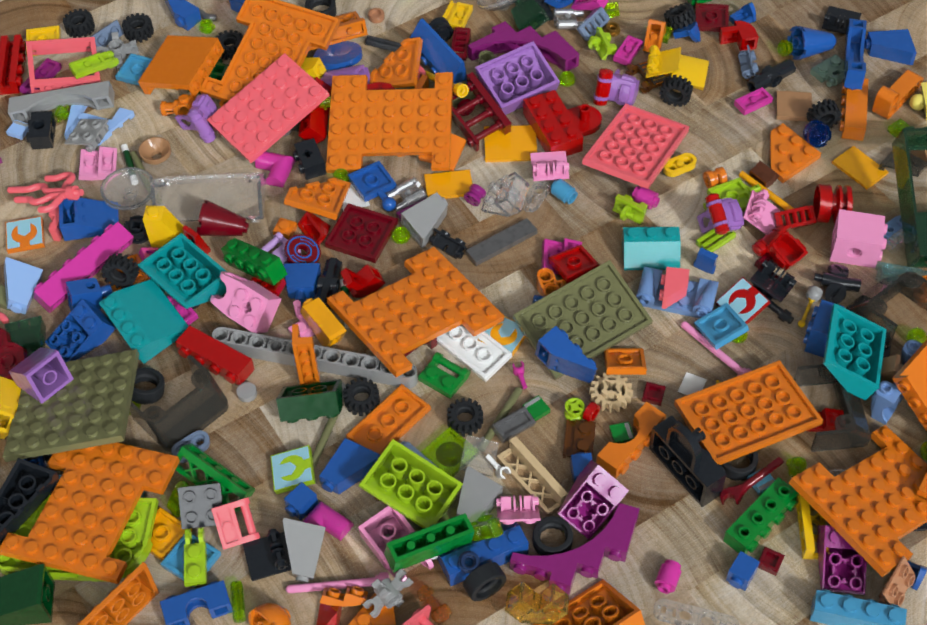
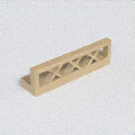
(538, 471)

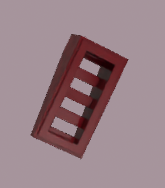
(464, 36)

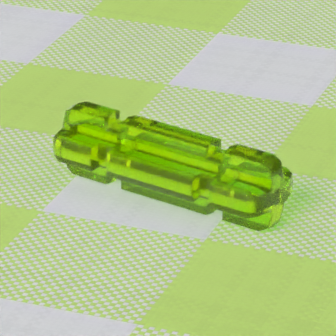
(237, 601)

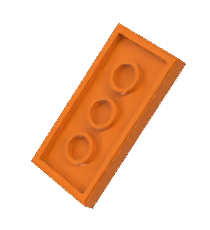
(389, 420)

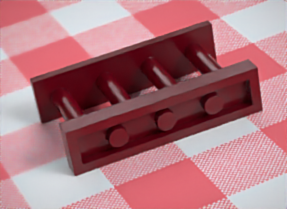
(491, 110)

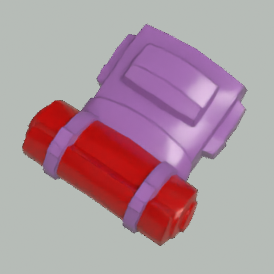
(615, 87)
(723, 213)

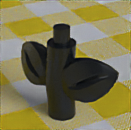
(837, 283)

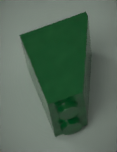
(27, 596)

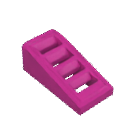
(588, 4)

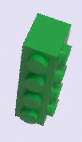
(254, 261)
(761, 517)
(429, 542)

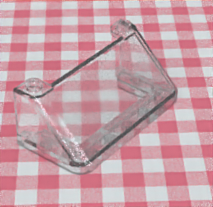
(233, 191)

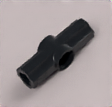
(771, 75)
(329, 281)

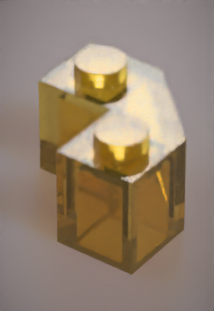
(537, 608)

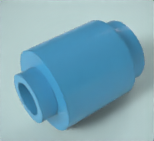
(563, 191)

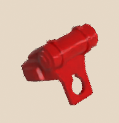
(781, 247)

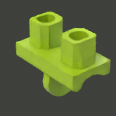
(601, 43)
(629, 209)

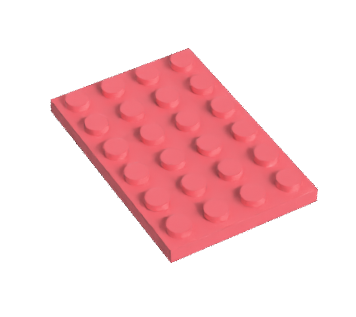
(268, 108)
(636, 146)

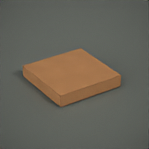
(793, 105)

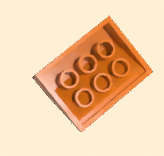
(125, 600)
(601, 606)

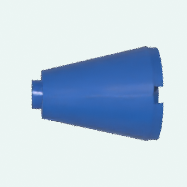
(809, 42)

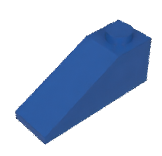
(184, 13)

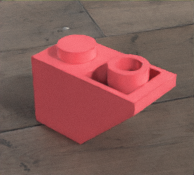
(675, 286)

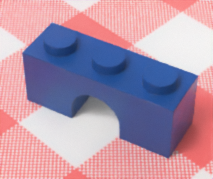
(213, 597)

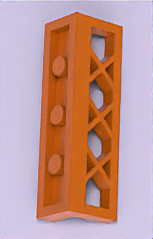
(305, 357)

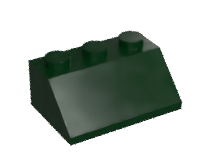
(310, 401)

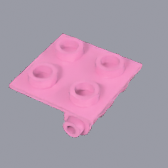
(549, 166)
(760, 211)
(509, 515)

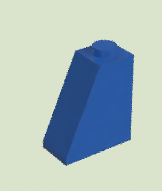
(891, 46)
(347, 466)

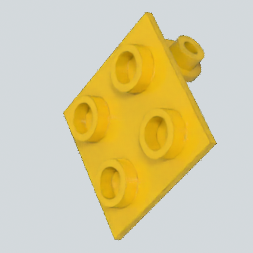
(662, 61)

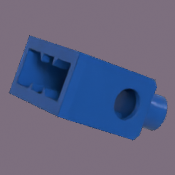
(302, 280)
(88, 290)

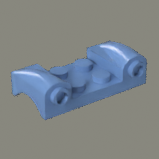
(696, 303)
(888, 397)

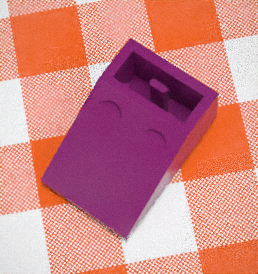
(591, 499)
(842, 567)

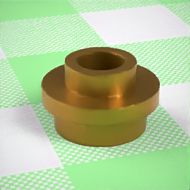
(612, 28)

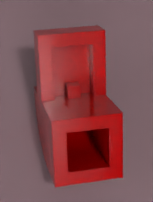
(742, 33)
(364, 282)

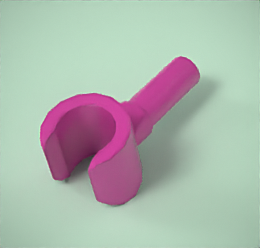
(520, 373)

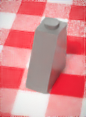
(424, 217)
(477, 495)
(303, 547)

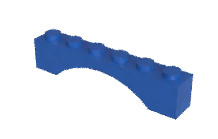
(854, 51)

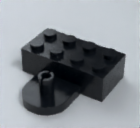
(687, 460)

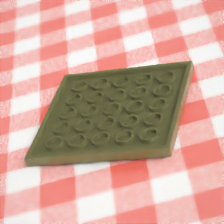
(81, 414)

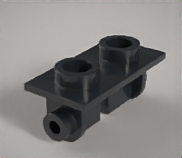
(443, 239)

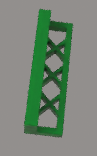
(214, 469)

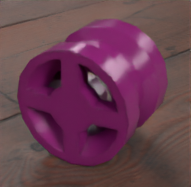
(475, 194)

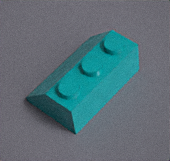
(651, 247)

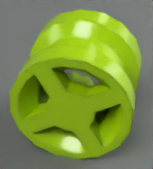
(572, 405)

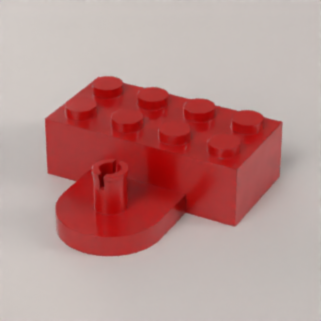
(560, 127)

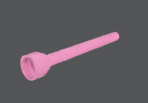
(718, 353)
(340, 584)

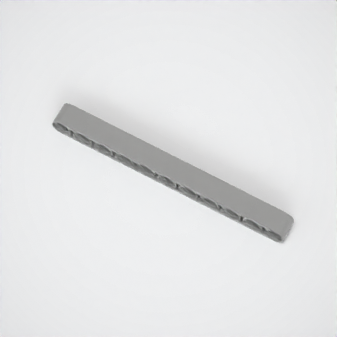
(328, 359)

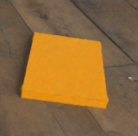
(859, 167)
(448, 184)

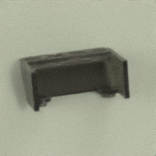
(873, 302)
(189, 414)
(852, 427)

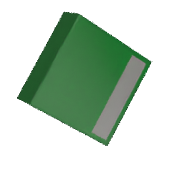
(537, 408)
(621, 432)

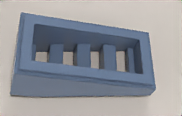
(601, 18)

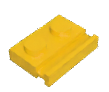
(458, 14)

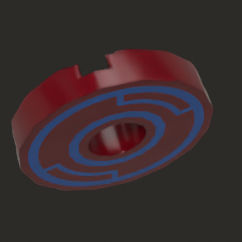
(303, 242)

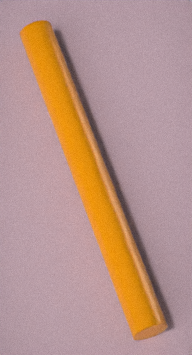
(773, 197)

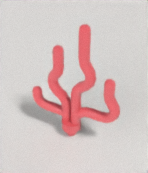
(56, 194)

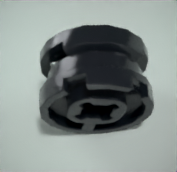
(442, 28)
(137, 229)

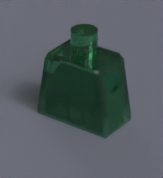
(529, 13)
(28, 333)

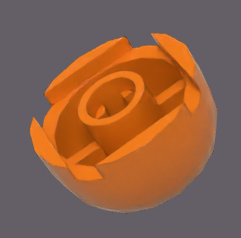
(269, 614)

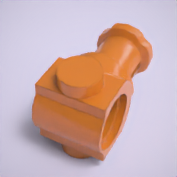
(179, 107)

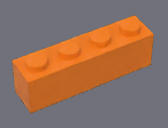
(854, 112)

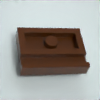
(579, 437)

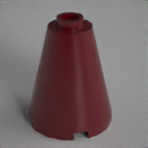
(220, 221)

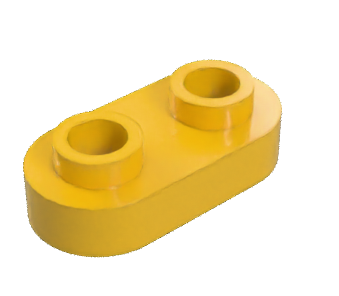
(680, 165)

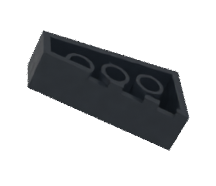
(23, 493)

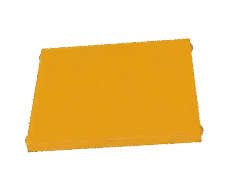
(512, 146)

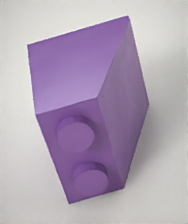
(42, 374)

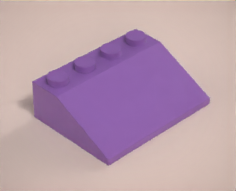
(517, 77)

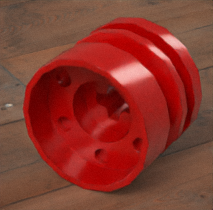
(828, 203)

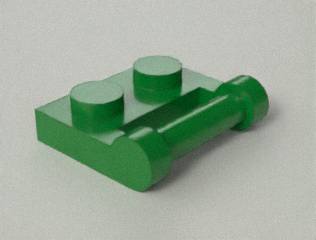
(441, 380)

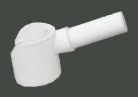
(498, 472)

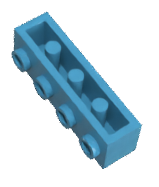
(848, 610)

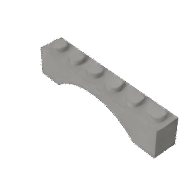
(93, 95)

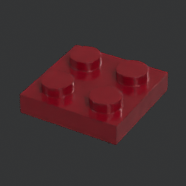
(711, 16)

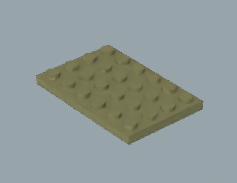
(592, 310)

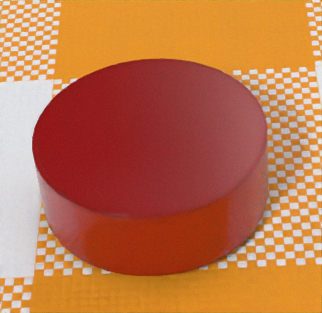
(591, 412)

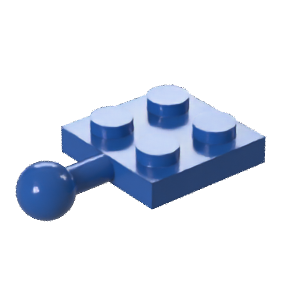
(374, 182)

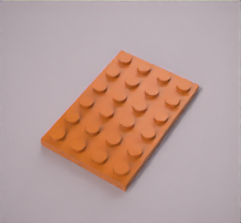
(748, 412)

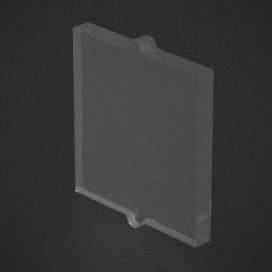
(474, 454)

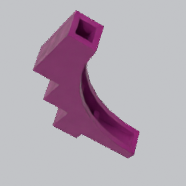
(505, 39)
(587, 559)

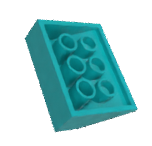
(184, 272)
(144, 318)
(854, 351)

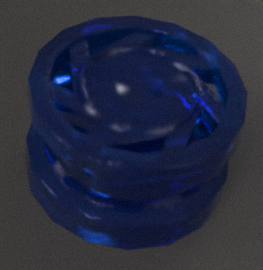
(817, 134)

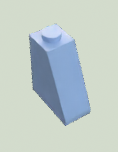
(20, 284)

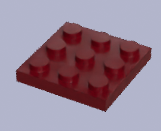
(361, 233)

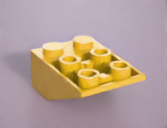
(8, 404)

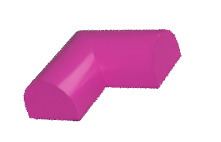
(278, 165)
(325, 516)

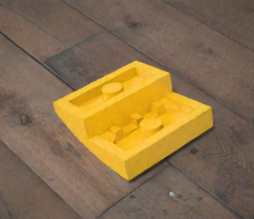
(694, 70)

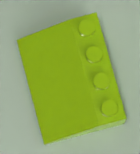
(411, 485)

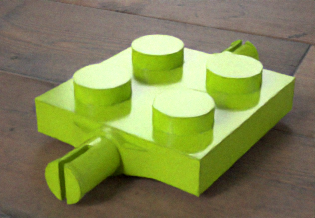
(734, 189)

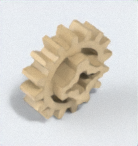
(611, 392)

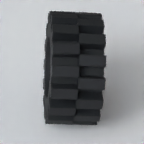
(680, 16)
(138, 21)
(73, 28)
(229, 38)
(677, 83)
(826, 112)
(124, 264)
(361, 387)
(465, 407)

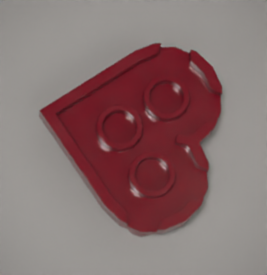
(10, 354)

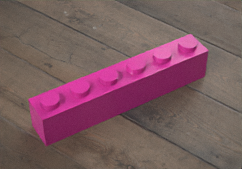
(83, 266)

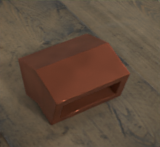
(763, 174)

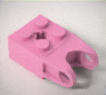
(247, 303)
(383, 523)

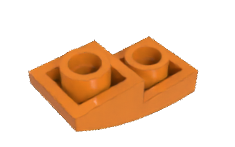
(353, 596)

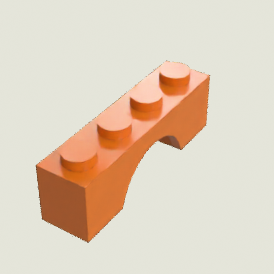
(617, 456)

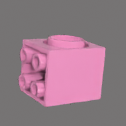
(858, 238)

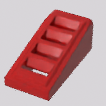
(801, 210)
(196, 239)

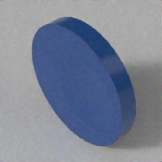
(340, 55)

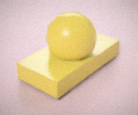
(919, 101)

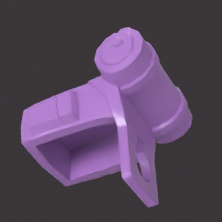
(200, 111)

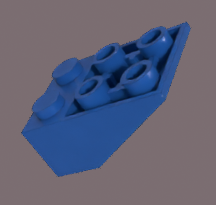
(85, 218)
(80, 331)
(565, 357)

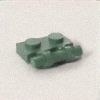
(828, 69)

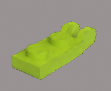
(93, 64)
(195, 559)

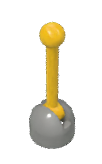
(813, 295)

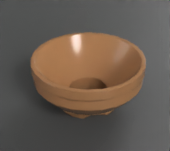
(154, 146)

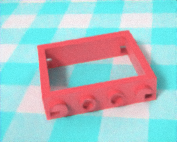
(59, 46)

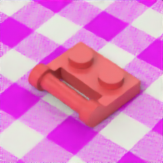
(228, 525)

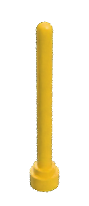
(459, 89)

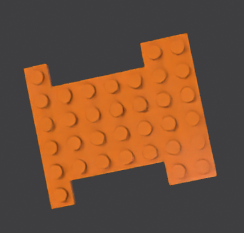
(272, 31)
(388, 122)
(416, 310)
(872, 500)
(91, 508)

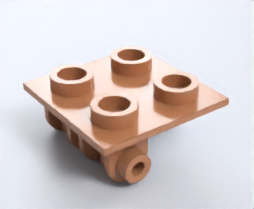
(898, 583)

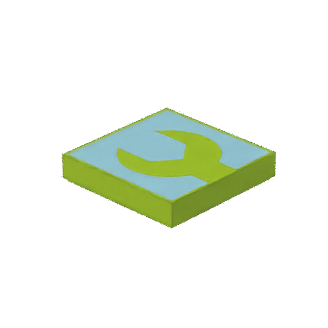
(292, 468)

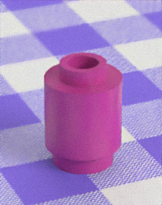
(647, 196)
(668, 576)

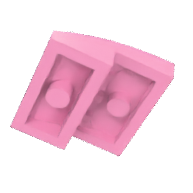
(97, 164)

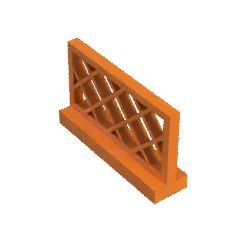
(350, 27)

